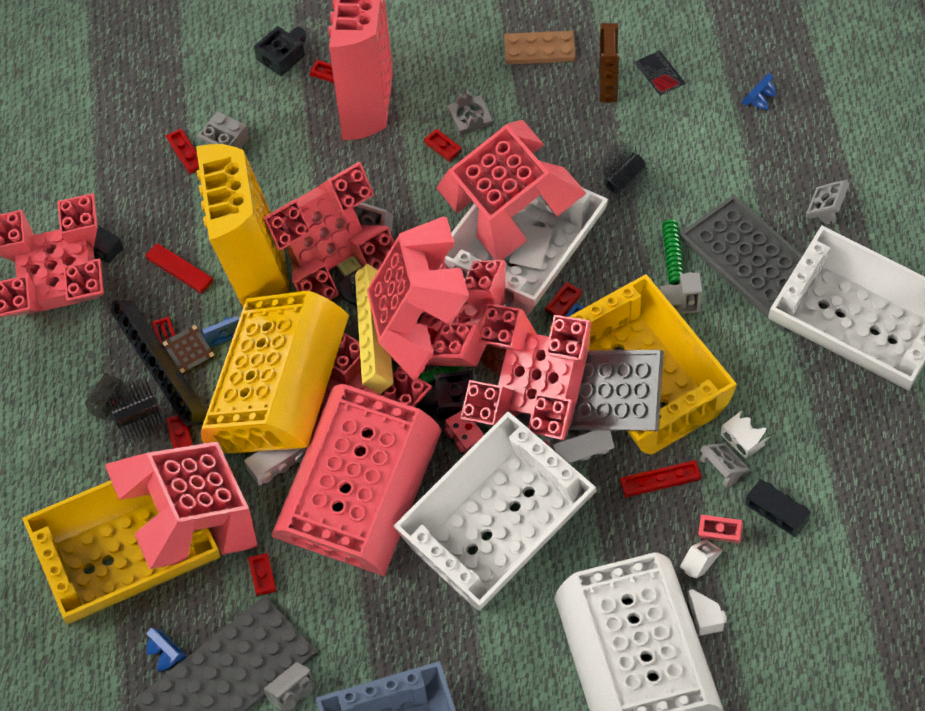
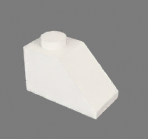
(700, 558)
(706, 613)

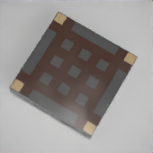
(188, 349)

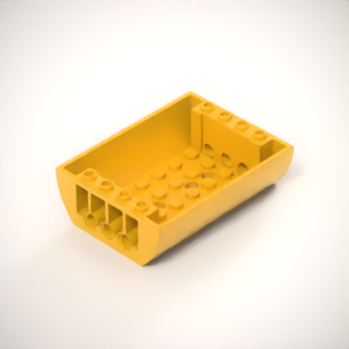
(237, 225)
(288, 354)
(692, 377)
(100, 527)

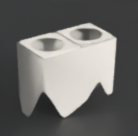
(744, 435)

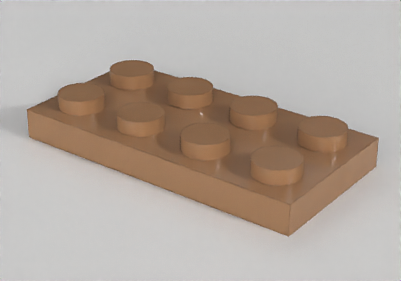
(539, 47)

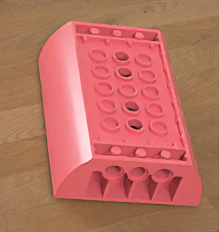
(361, 66)
(380, 481)

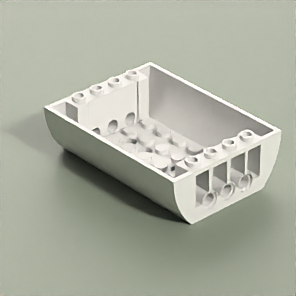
(526, 284)
(871, 296)
(478, 499)
(610, 647)

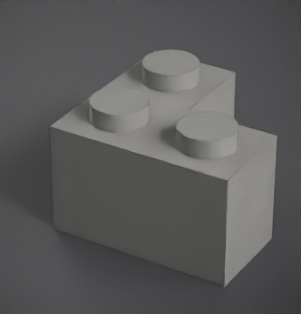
(685, 296)

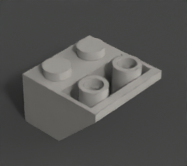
(224, 131)
(290, 687)

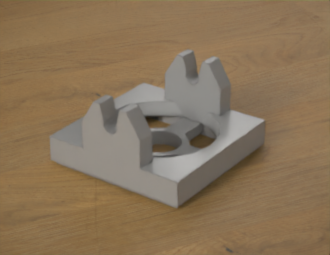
(472, 123)
(827, 213)
(738, 467)

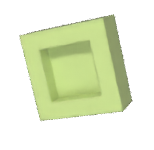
(349, 266)

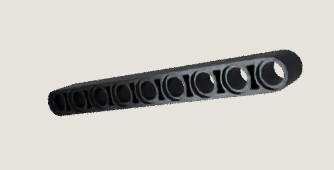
(158, 362)

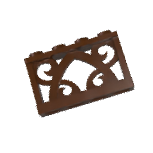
(608, 62)

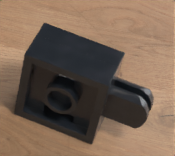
(281, 49)
(448, 387)

